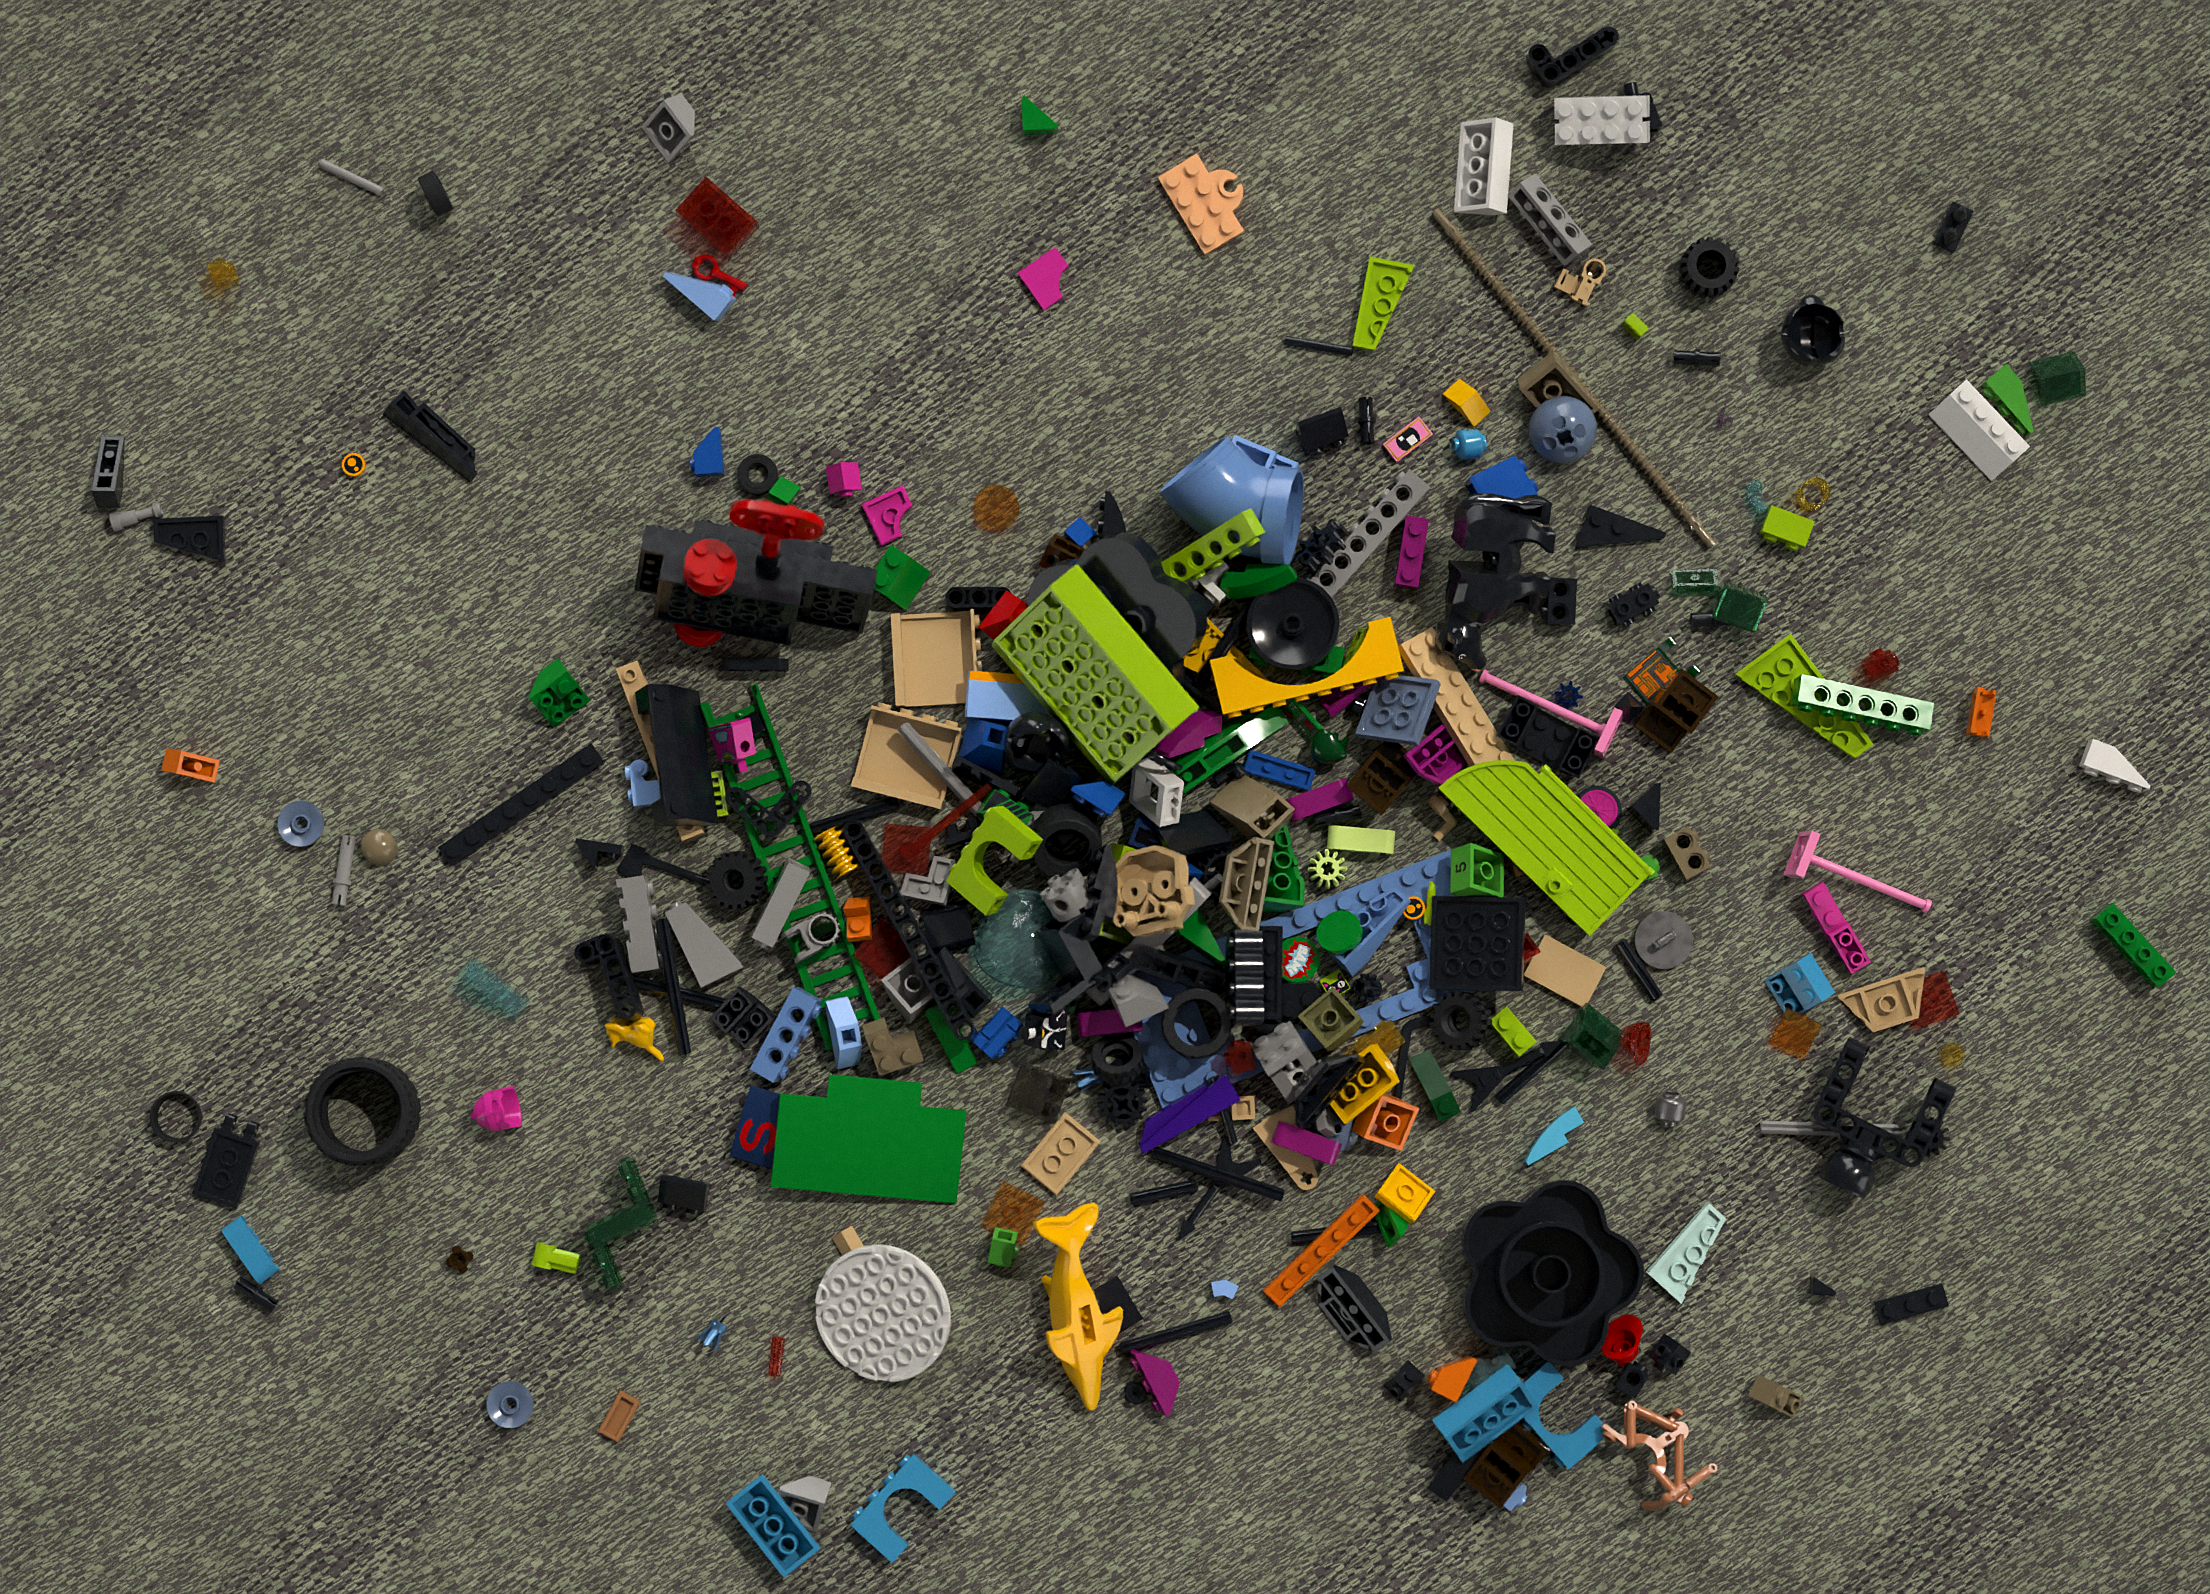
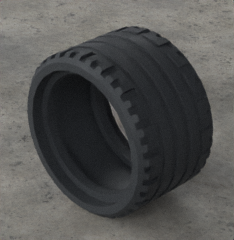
(317, 1111)

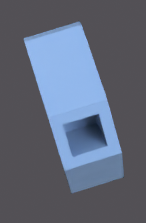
(844, 1032)

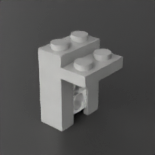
(1281, 1050)

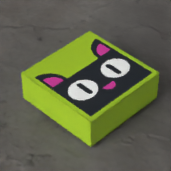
(1335, 980)

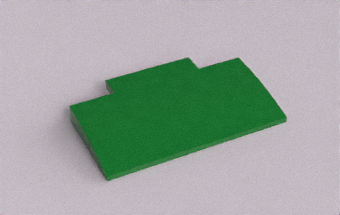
(868, 1141)

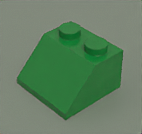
(899, 577)

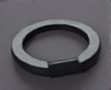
(1154, 756)

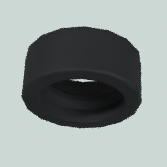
(435, 193)

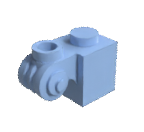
(642, 792)

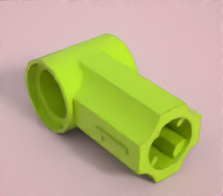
(552, 1257)

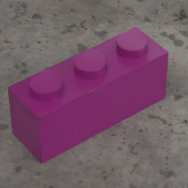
(1411, 553)

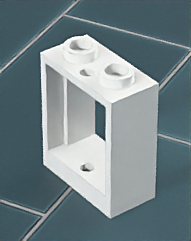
(1162, 811)

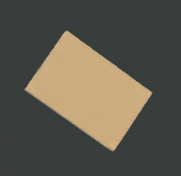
(1564, 971)
(1060, 1153)

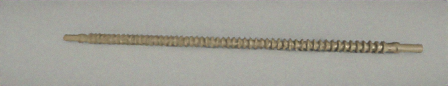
(1694, 523)

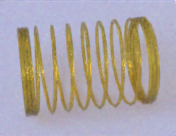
(1822, 485)

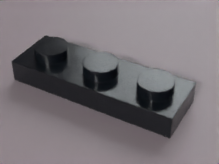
(1911, 1303)

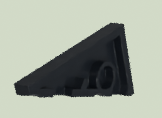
(1609, 528)

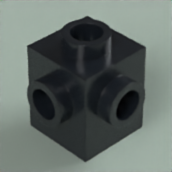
(1669, 1355)

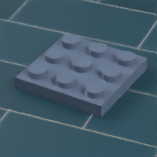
(1398, 709)

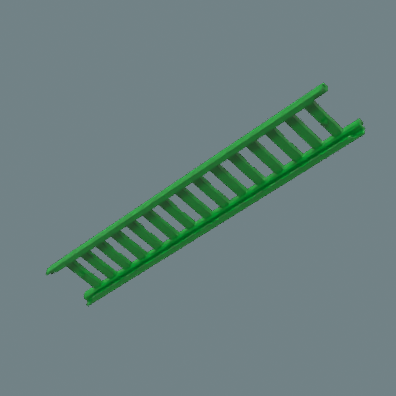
(814, 858)

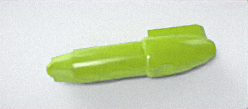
(1428, 910)

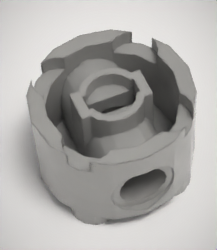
(1066, 895)

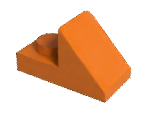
(858, 918)

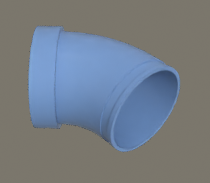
(1227, 483)

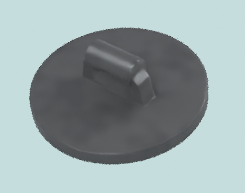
(1663, 940)

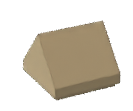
(847, 1240)

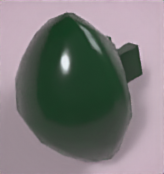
(1326, 747)

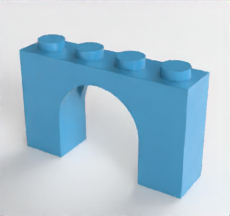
(1567, 1447)
(872, 1522)

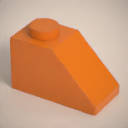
(190, 765)

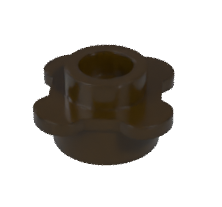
(453, 1261)

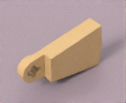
(1291, 1161)

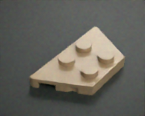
(1887, 1001)

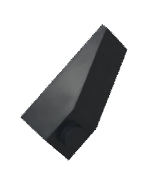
(109, 472)

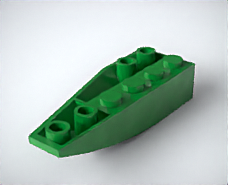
(1225, 747)

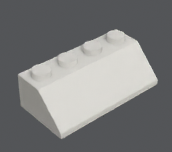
(1483, 167)
(1979, 430)

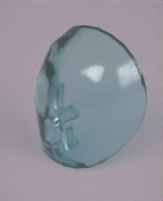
(1009, 946)

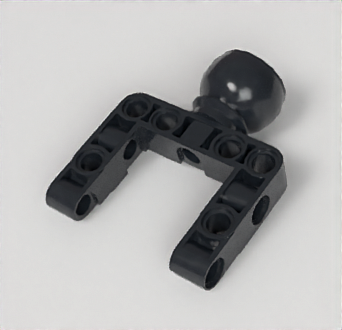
(1863, 1144)

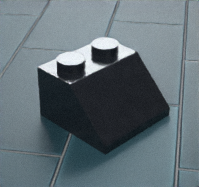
(1322, 431)
(683, 1193)

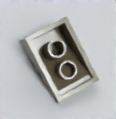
(1553, 379)

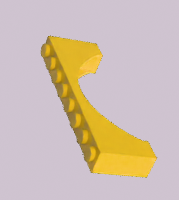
(1242, 690)

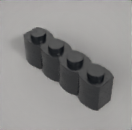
(1246, 978)

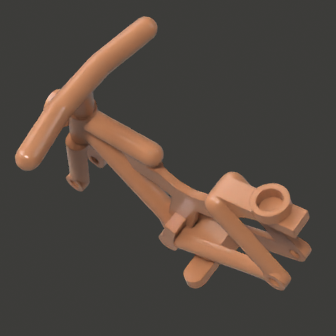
(1675, 1432)

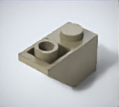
(1776, 1396)

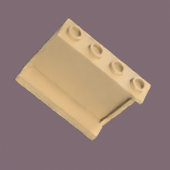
(934, 657)
(893, 766)

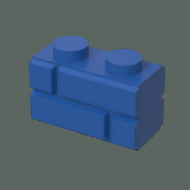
(998, 1033)

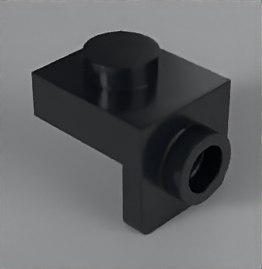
(1404, 1381)

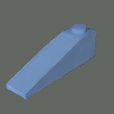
(1377, 921)

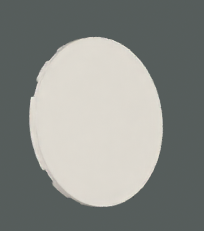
(883, 1313)

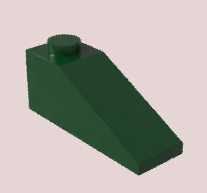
(1434, 1085)

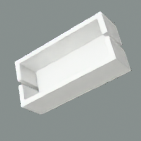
(1602, 120)

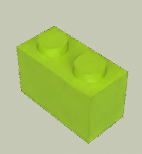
(1786, 528)
(1512, 1031)

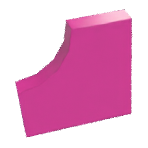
(1043, 278)
(886, 514)

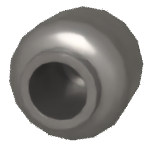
(1670, 1108)

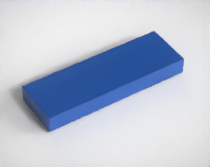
(1279, 770)

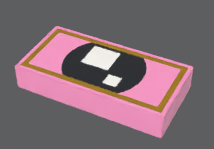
(1407, 439)

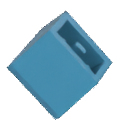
(1800, 985)

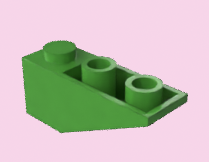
(2010, 396)

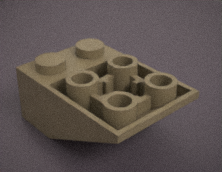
(1253, 808)

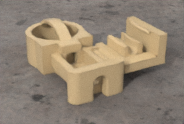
(1580, 287)

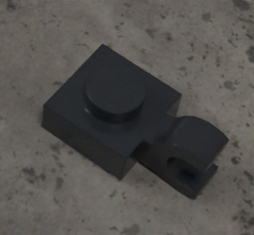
(1114, 969)

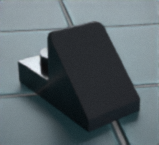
(592, 850)

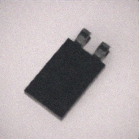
(227, 1163)

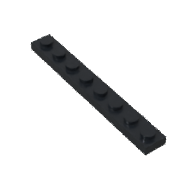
(521, 804)

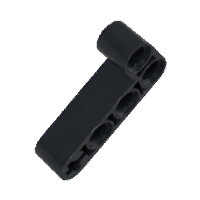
(1575, 54)
(614, 979)

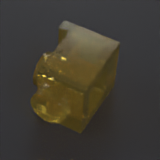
(222, 273)

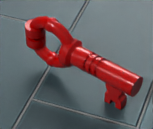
(715, 272)

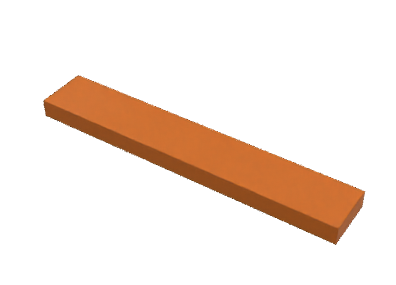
(1321, 1250)

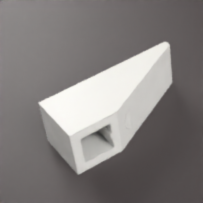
(2109, 762)

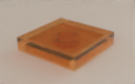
(1014, 1211)

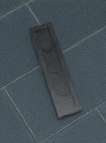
(1272, 971)

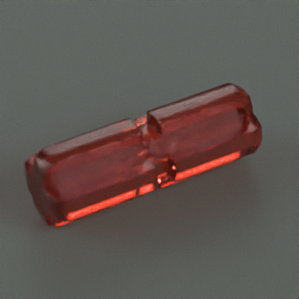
(777, 1350)

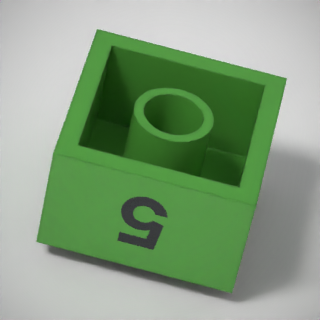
(1476, 872)

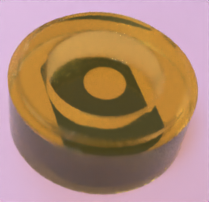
(1952, 1054)

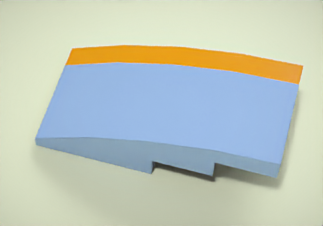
(998, 697)

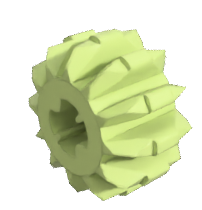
(1319, 871)

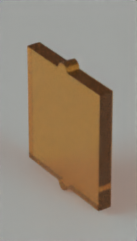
(1795, 1033)

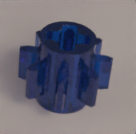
(1567, 702)

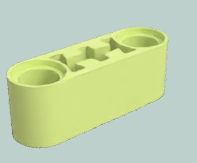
(1361, 839)

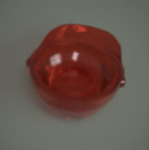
(1636, 1041)

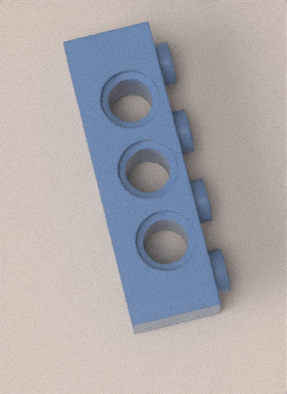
(764, 1062)

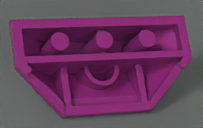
(1436, 756)

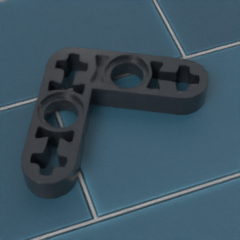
(774, 814)

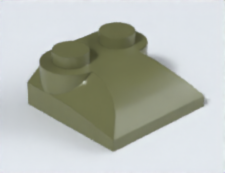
(1331, 1020)

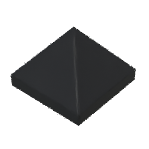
(1630, 706)

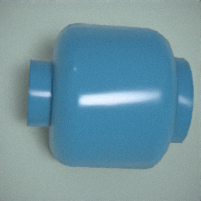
(1469, 444)

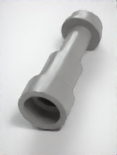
(119, 520)

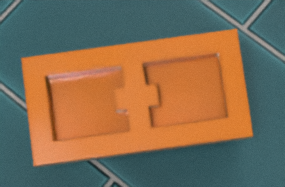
(1981, 712)

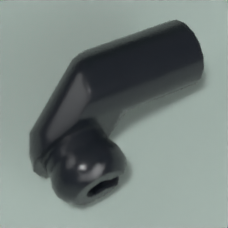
(1228, 772)

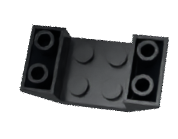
(1547, 738)

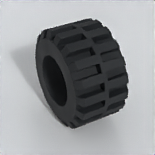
(1702, 285)

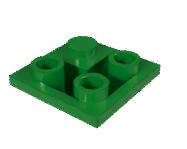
(557, 693)

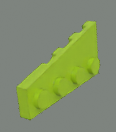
(1380, 295)

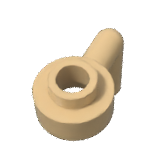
(1440, 805)

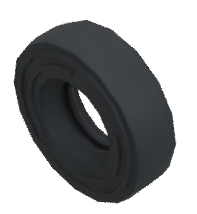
(750, 462)

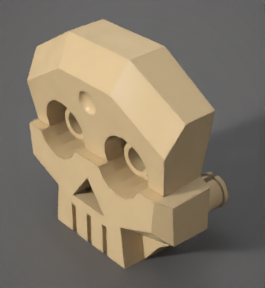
(1154, 907)

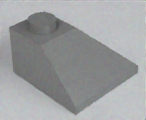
(671, 126)
(909, 990)
(807, 1500)

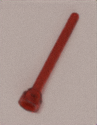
(911, 849)

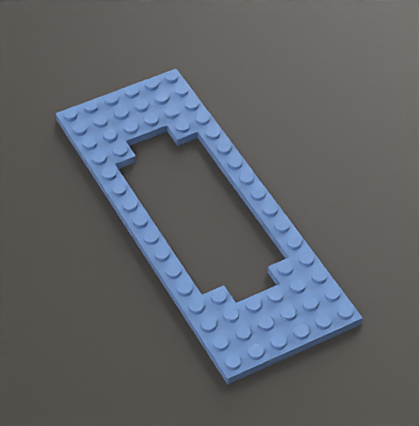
(1178, 1075)

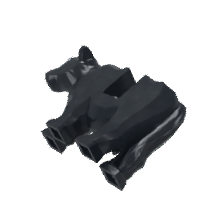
(1489, 588)

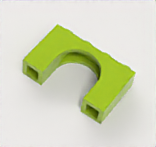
(969, 874)

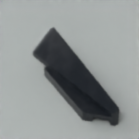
(433, 434)

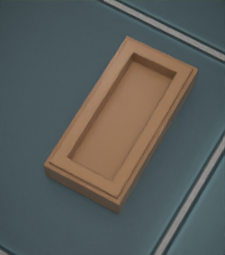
(619, 1416)

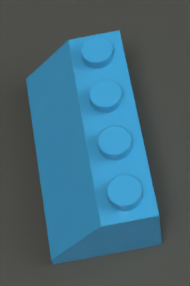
(1485, 1413)
(773, 1525)

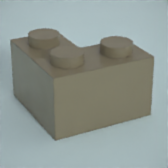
(891, 1052)

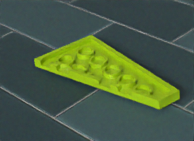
(1774, 677)

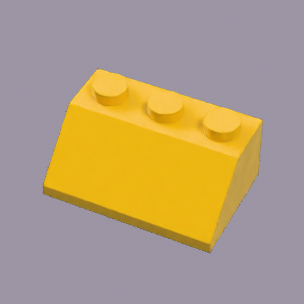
(1367, 1085)

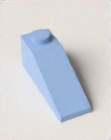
(708, 296)

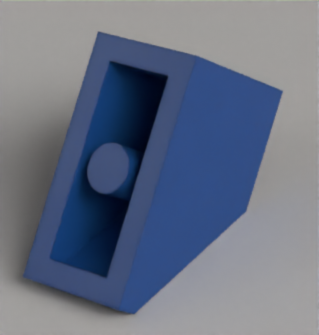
(709, 456)

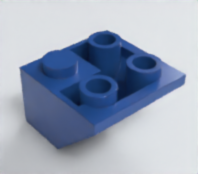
(984, 744)
(1100, 796)

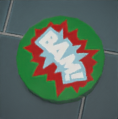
(1299, 959)

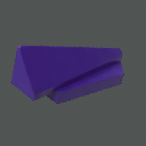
(1187, 1112)

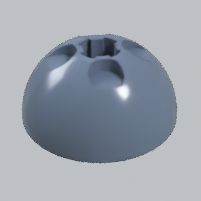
(1565, 418)

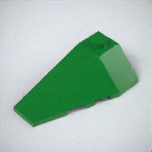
(1284, 883)

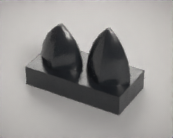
(1953, 227)

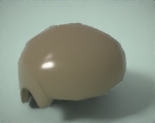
(379, 847)

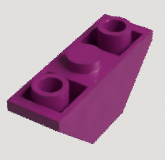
(1158, 1379)

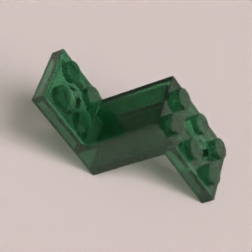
(620, 1224)

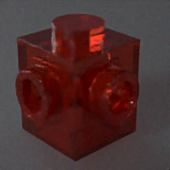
(1880, 664)
(1240, 1056)

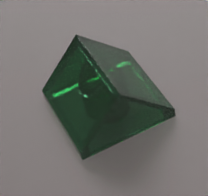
(2059, 378)
(1739, 606)

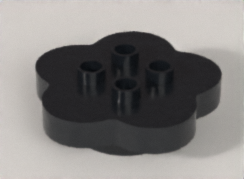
(1156, 606)
(1548, 1272)

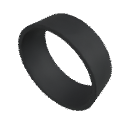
(154, 1116)

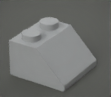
(1136, 999)

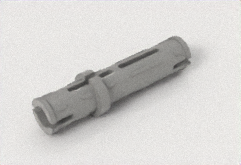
(343, 870)

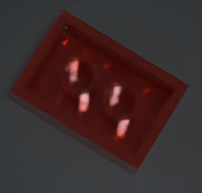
(717, 218)

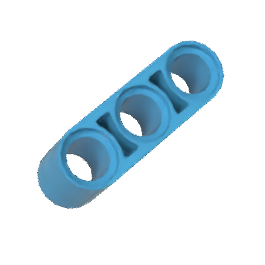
(249, 1250)

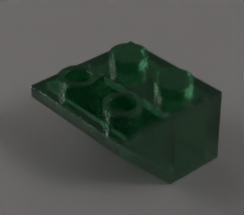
(1592, 1037)

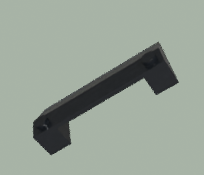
(679, 755)

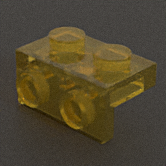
(1385, 1036)

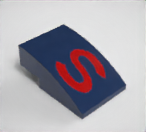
(757, 1128)

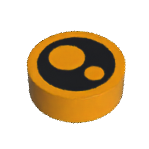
(354, 465)
(1415, 909)

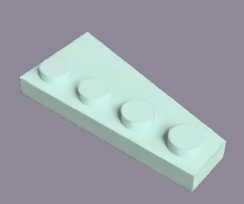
(1682, 1258)

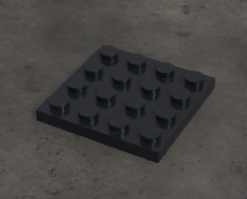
(1477, 943)

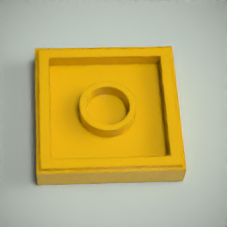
(1404, 1193)

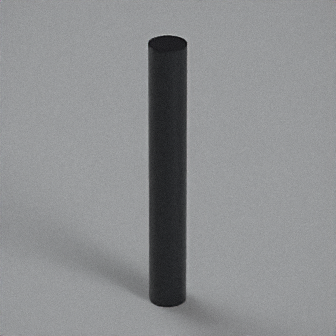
(1317, 345)
(1227, 1121)

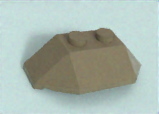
(1246, 883)

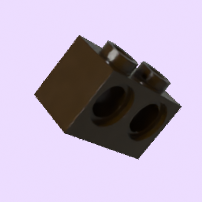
(1062, 549)

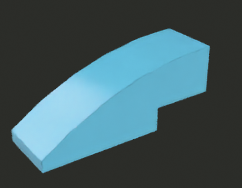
(1553, 1135)

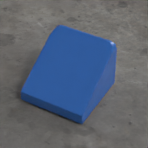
(1079, 532)

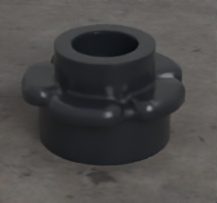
(1135, 1399)

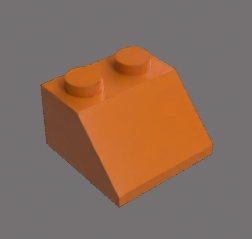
(1386, 1121)
(1451, 1377)

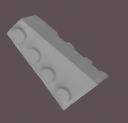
(640, 923)

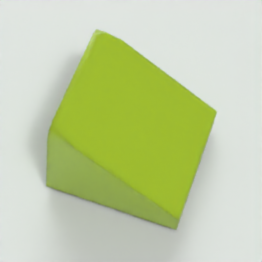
(1635, 326)

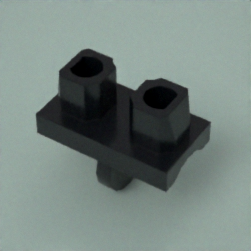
(953, 836)

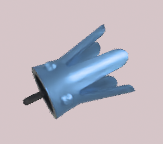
(1089, 1079)
(713, 1331)

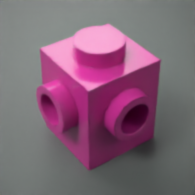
(843, 479)

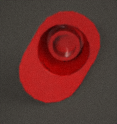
(1623, 1339)

